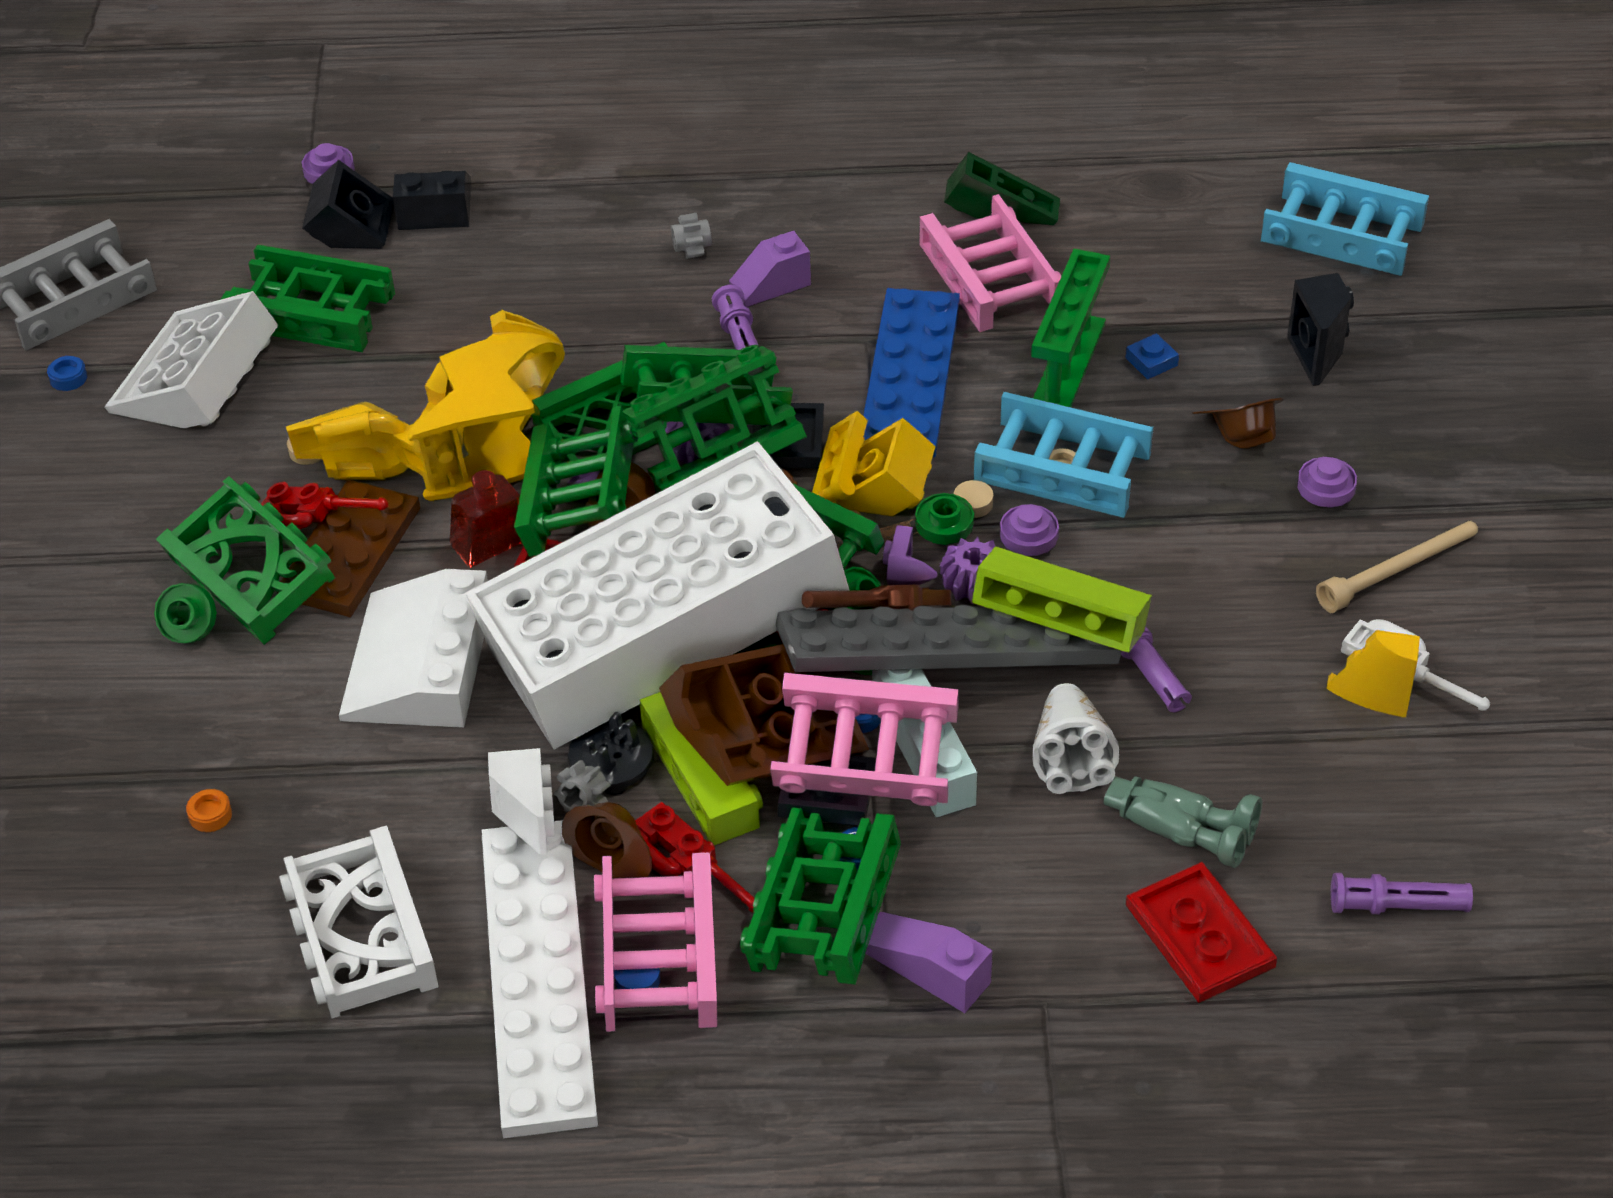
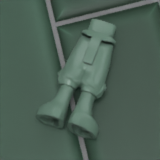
(1184, 814)

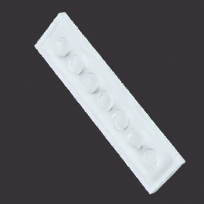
(537, 986)

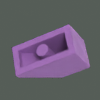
(774, 269)

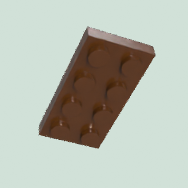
(358, 545)

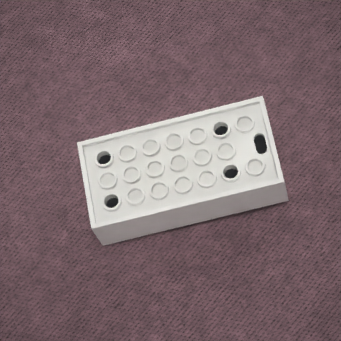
(654, 591)

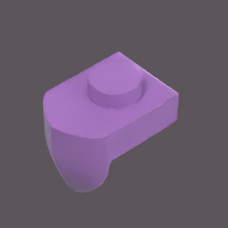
(901, 566)

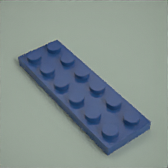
(912, 361)

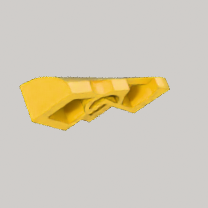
(1379, 673)

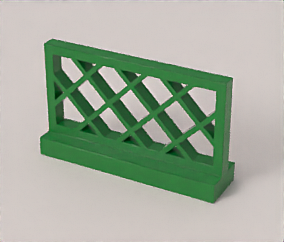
(582, 396)

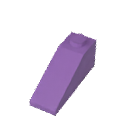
(933, 958)

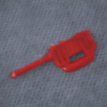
(313, 503)
(680, 840)

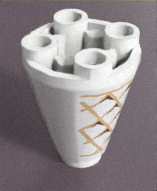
(1073, 743)

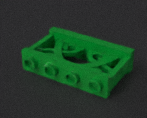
(251, 608)

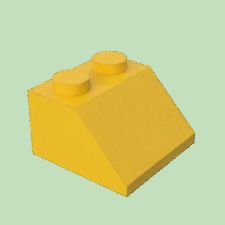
(891, 471)

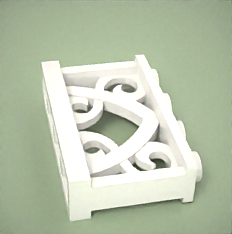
(377, 869)

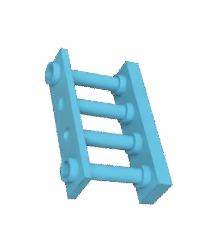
(1352, 197)
(1055, 479)

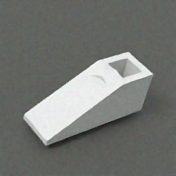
(523, 795)

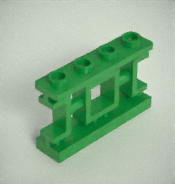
(319, 320)
(706, 389)
(854, 904)

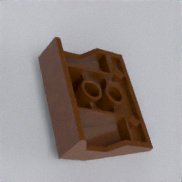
(738, 715)

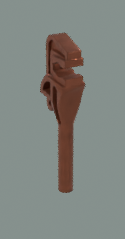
(883, 596)

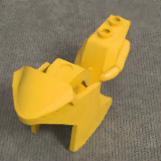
(474, 399)

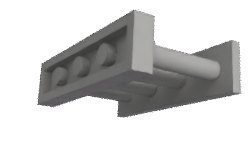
(64, 260)

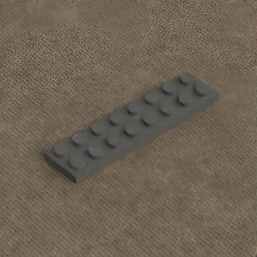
(927, 640)

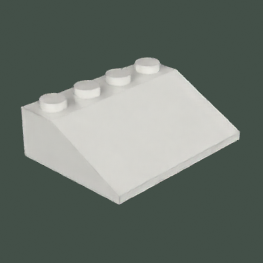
(195, 363)
(417, 653)

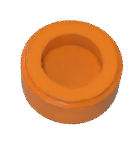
(209, 810)

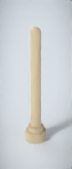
(1337, 592)

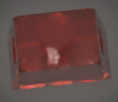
(484, 518)

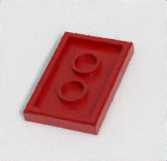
(1201, 932)

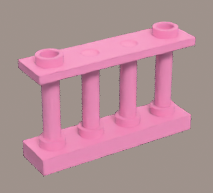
(961, 278)
(856, 697)
(697, 956)

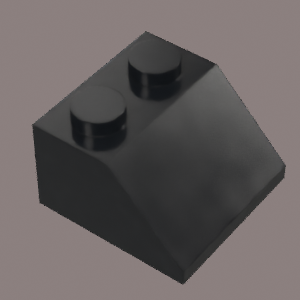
(432, 200)
(348, 210)
(1319, 323)

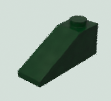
(977, 180)

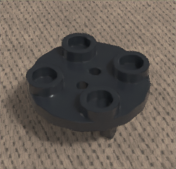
(614, 740)

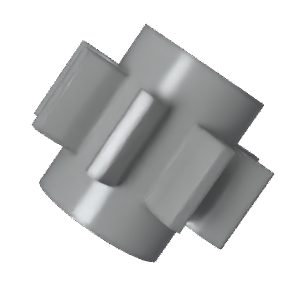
(691, 235)
(581, 786)

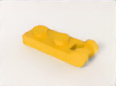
(840, 458)

